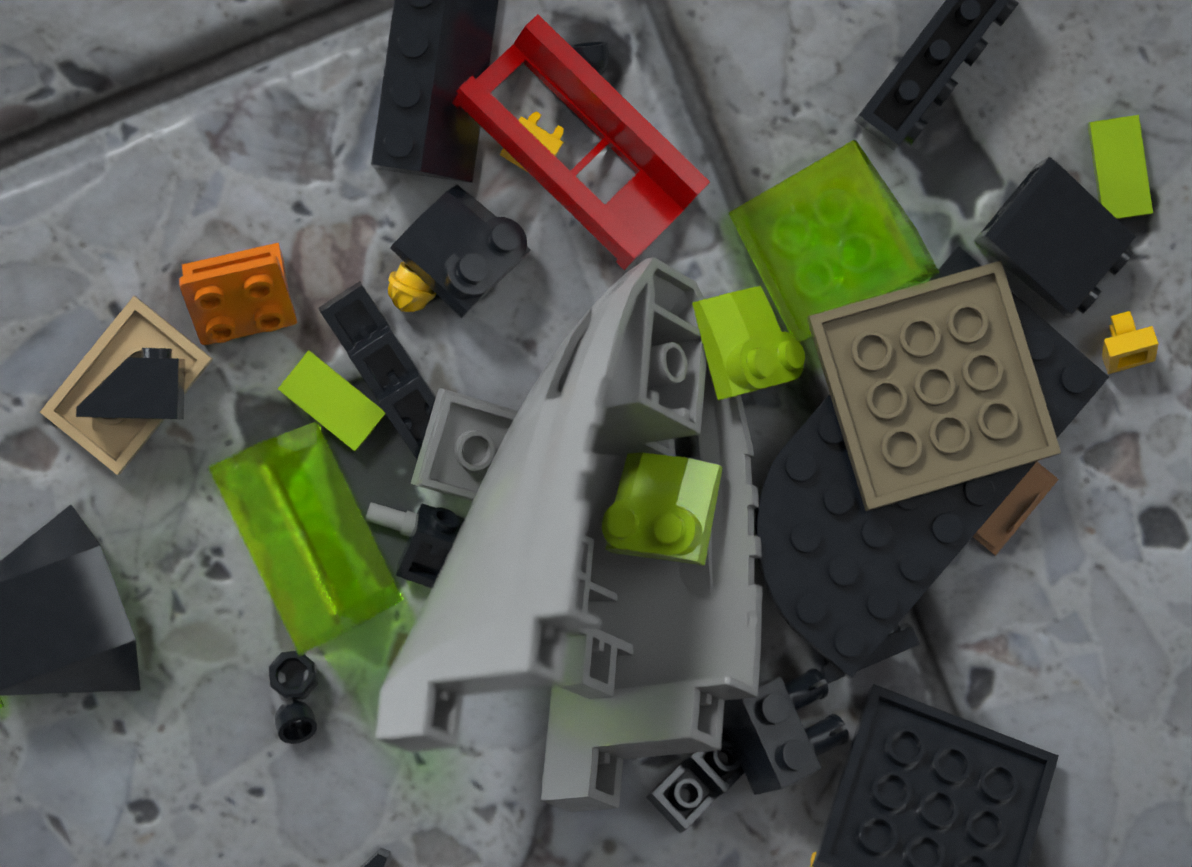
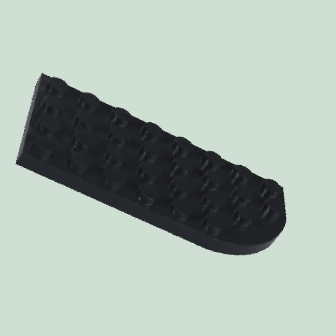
(854, 572)

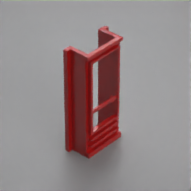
(663, 178)

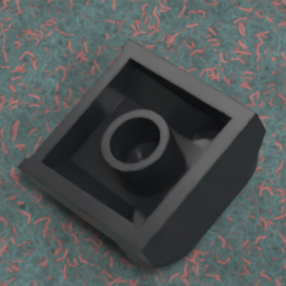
(461, 249)

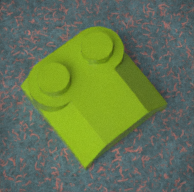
(746, 343)
(663, 508)

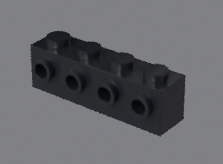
(928, 68)

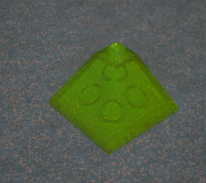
(831, 238)

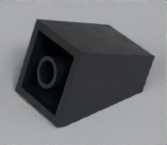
(1057, 238)

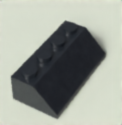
(428, 57)

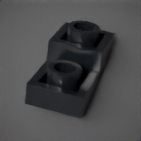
(696, 784)

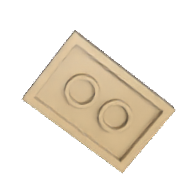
(120, 439)

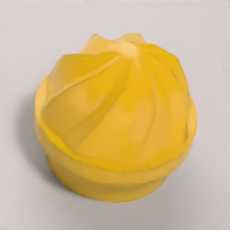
(408, 290)

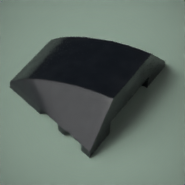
(63, 616)

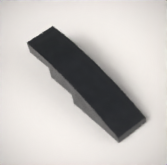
(382, 362)

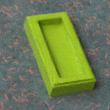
(1120, 166)
(332, 400)

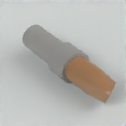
(391, 518)

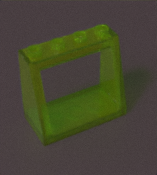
(306, 535)

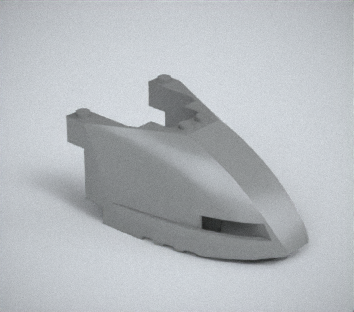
(534, 598)

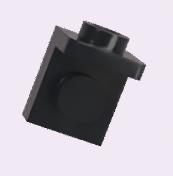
(429, 545)

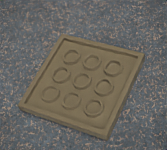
(933, 385)

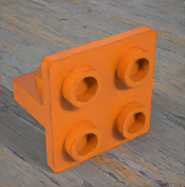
(238, 294)

